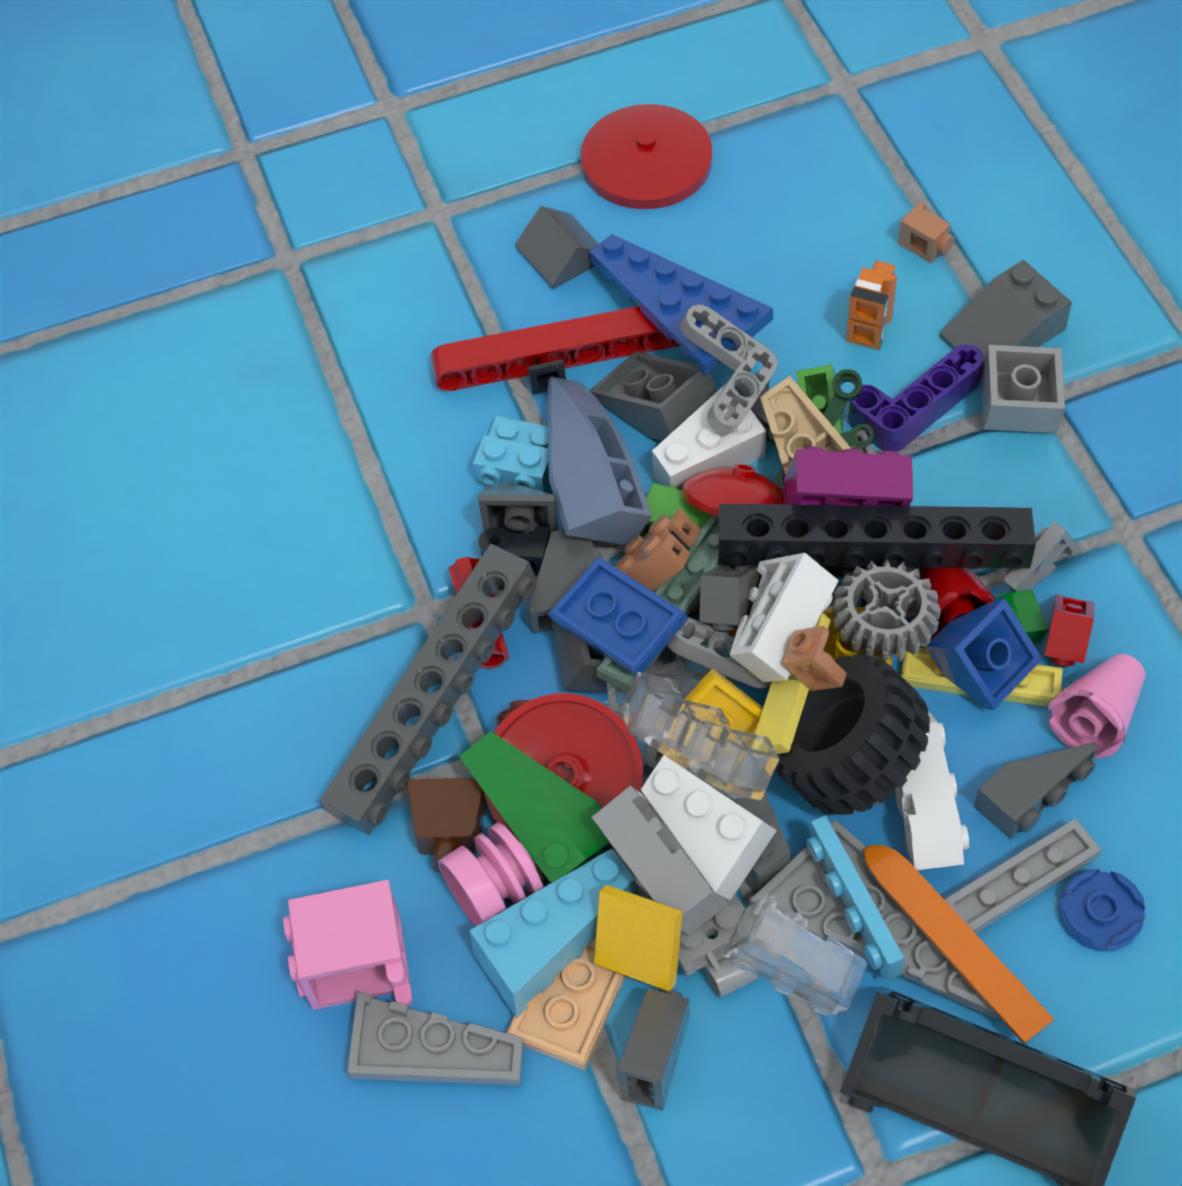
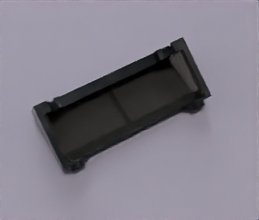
(988, 1090)

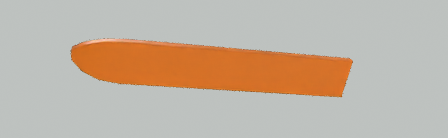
(957, 942)

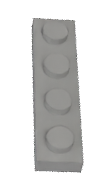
(1024, 876)

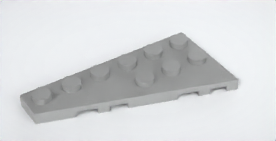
(804, 891)

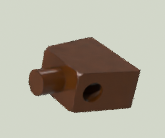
(446, 814)

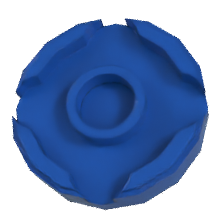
(1102, 910)

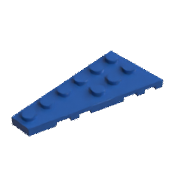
(669, 290)

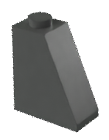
(561, 567)
(653, 1048)

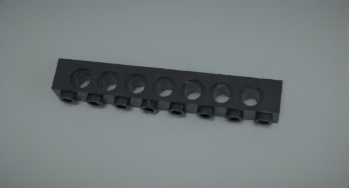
(860, 534)

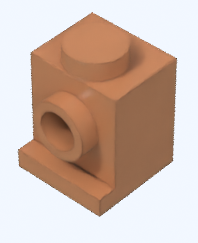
(925, 233)

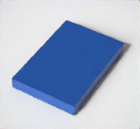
(618, 616)

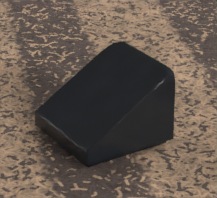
(540, 374)

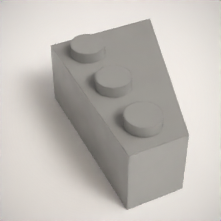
(657, 859)

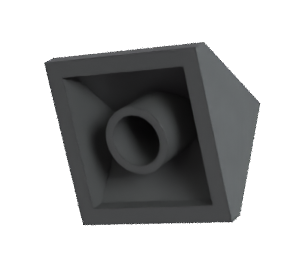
(556, 246)

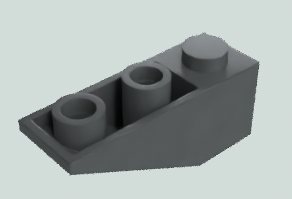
(1026, 787)

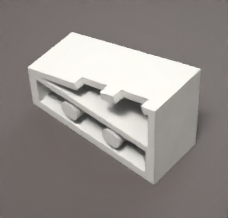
(788, 599)
(708, 825)

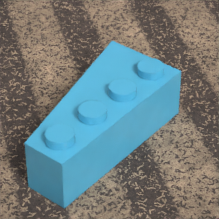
(546, 931)

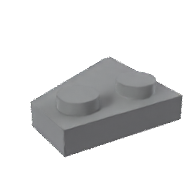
(1049, 545)

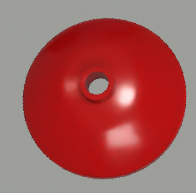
(730, 486)

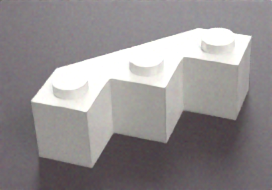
(930, 810)

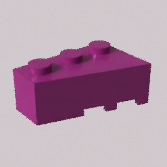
(848, 478)

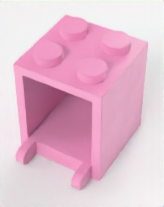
(348, 945)

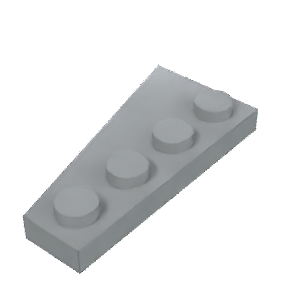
(422, 1047)

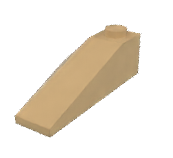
(797, 422)

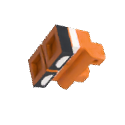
(871, 305)

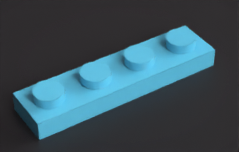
(861, 911)

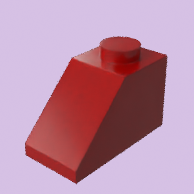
(1069, 630)

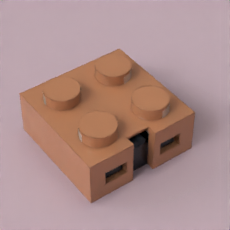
(661, 551)

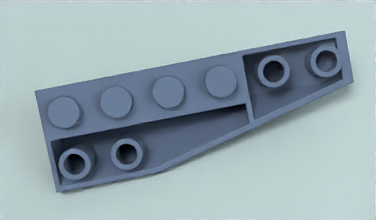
(591, 468)

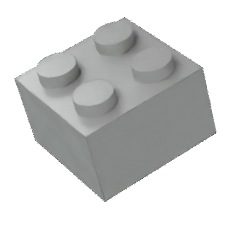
(1022, 388)

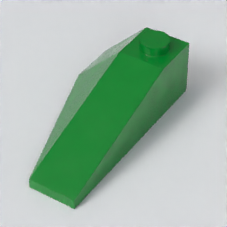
(538, 806)

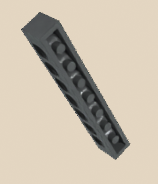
(409, 698)

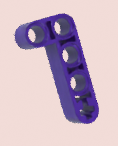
(921, 404)

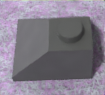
(517, 508)

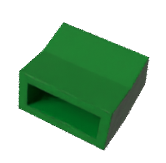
(1028, 613)

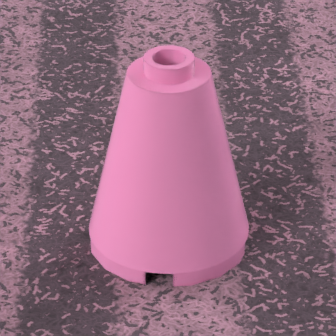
(1099, 705)

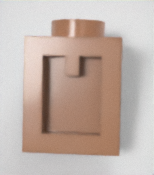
(810, 662)

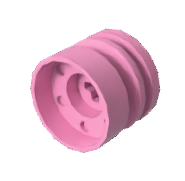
(498, 873)

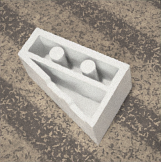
(698, 447)

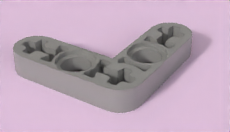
(740, 361)
(706, 656)

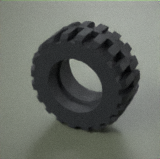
(856, 738)

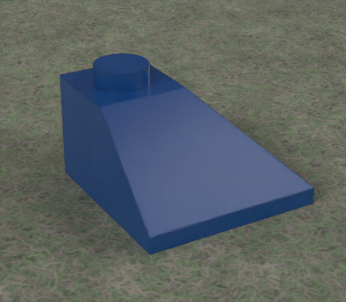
(985, 652)

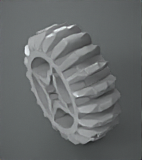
(883, 623)

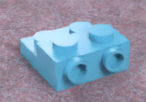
(514, 455)

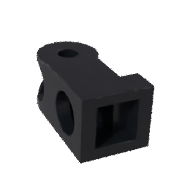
(526, 546)

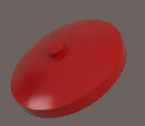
(646, 156)
(577, 742)

